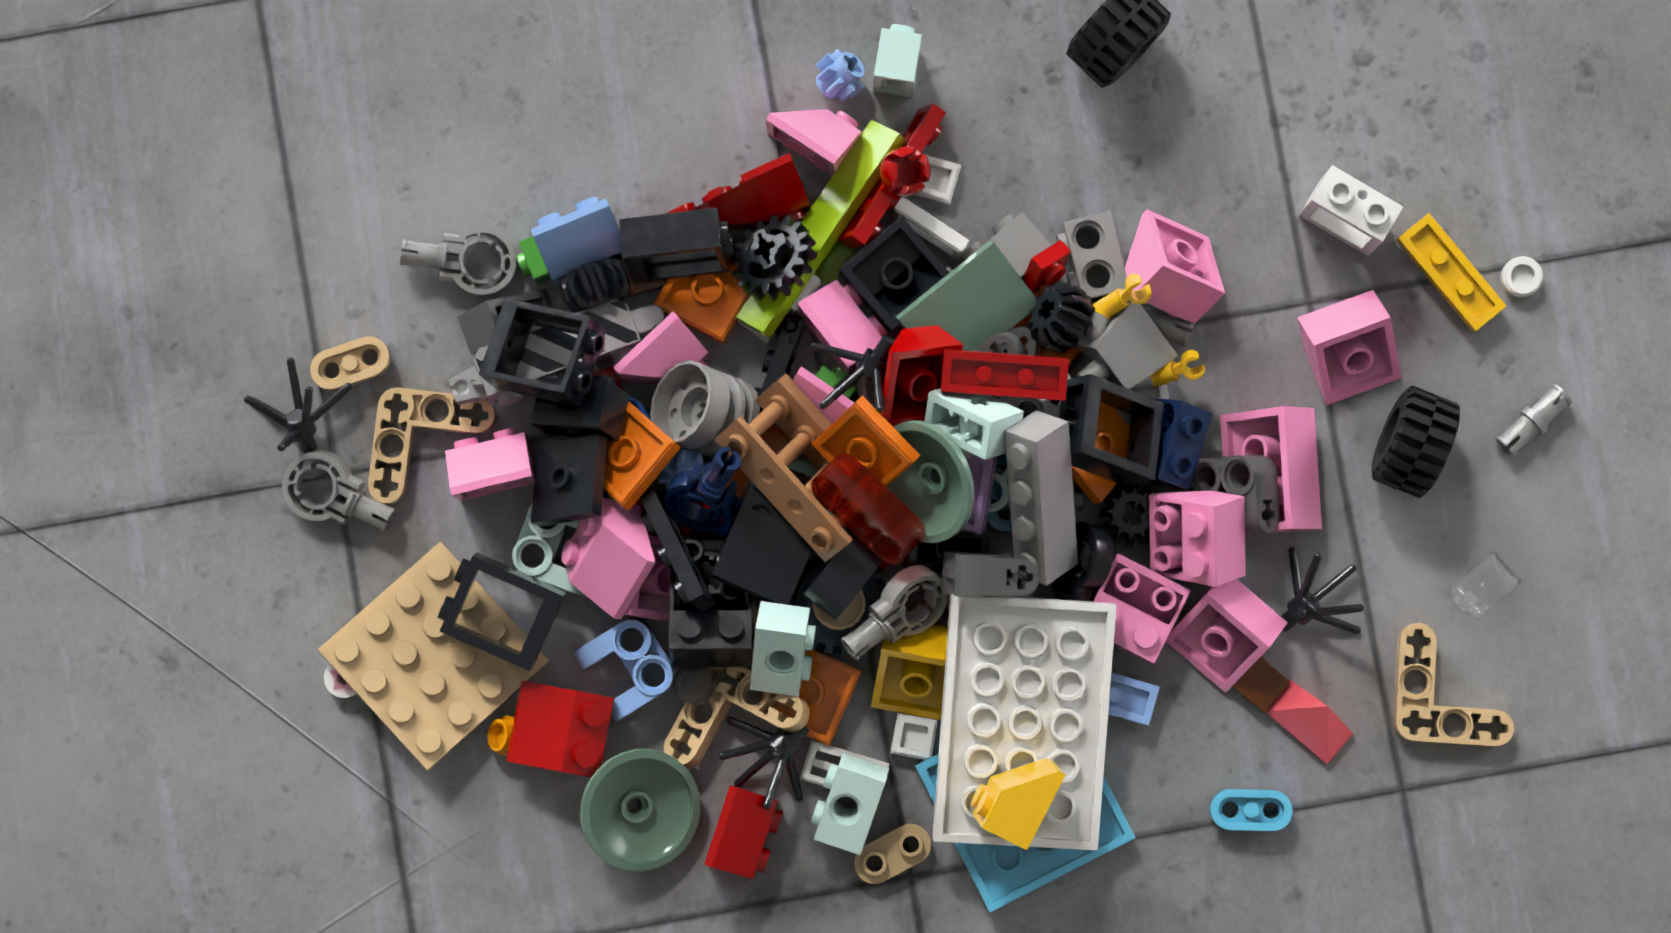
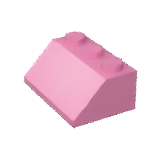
(1289, 440)

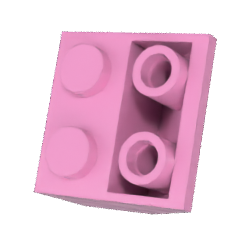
(1198, 536)
(1144, 609)

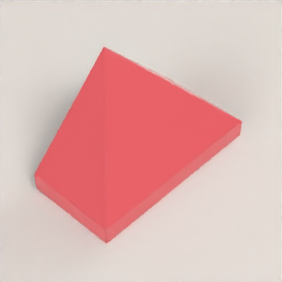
(1309, 722)

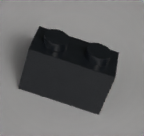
(893, 271)

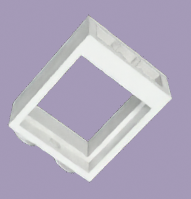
(1340, 211)

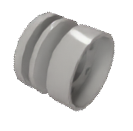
(699, 403)

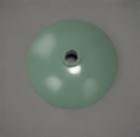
(937, 483)
(658, 825)

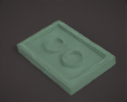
(974, 299)

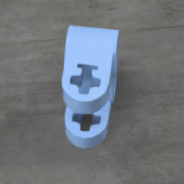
(635, 663)

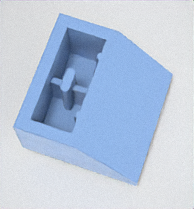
(577, 237)

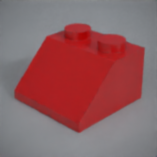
(914, 371)
(559, 729)
(742, 833)

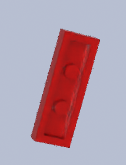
(1004, 374)

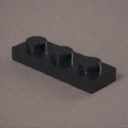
(675, 552)

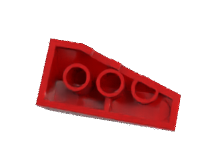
(760, 194)

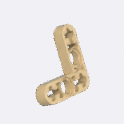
(415, 417)
(1424, 701)
(721, 703)

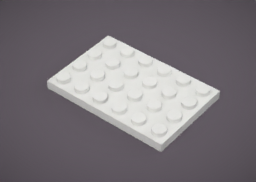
(1019, 689)

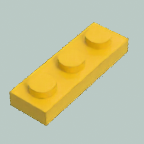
(1451, 273)

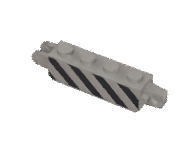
(550, 350)

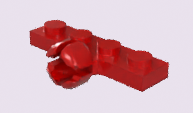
(900, 175)

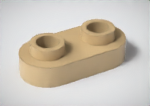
(350, 362)
(891, 851)

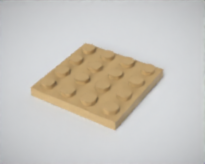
(420, 679)

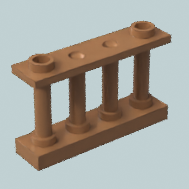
(770, 473)

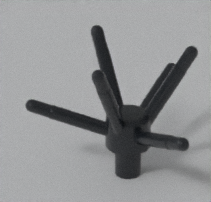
(870, 365)
(300, 421)
(1306, 606)
(780, 747)

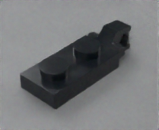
(782, 359)

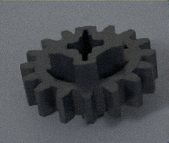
(774, 258)

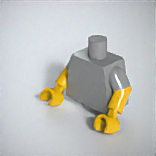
(1127, 344)

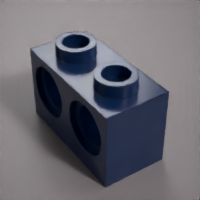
(1180, 443)

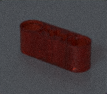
(868, 508)

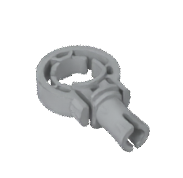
(435, 254)
(343, 485)
(888, 615)

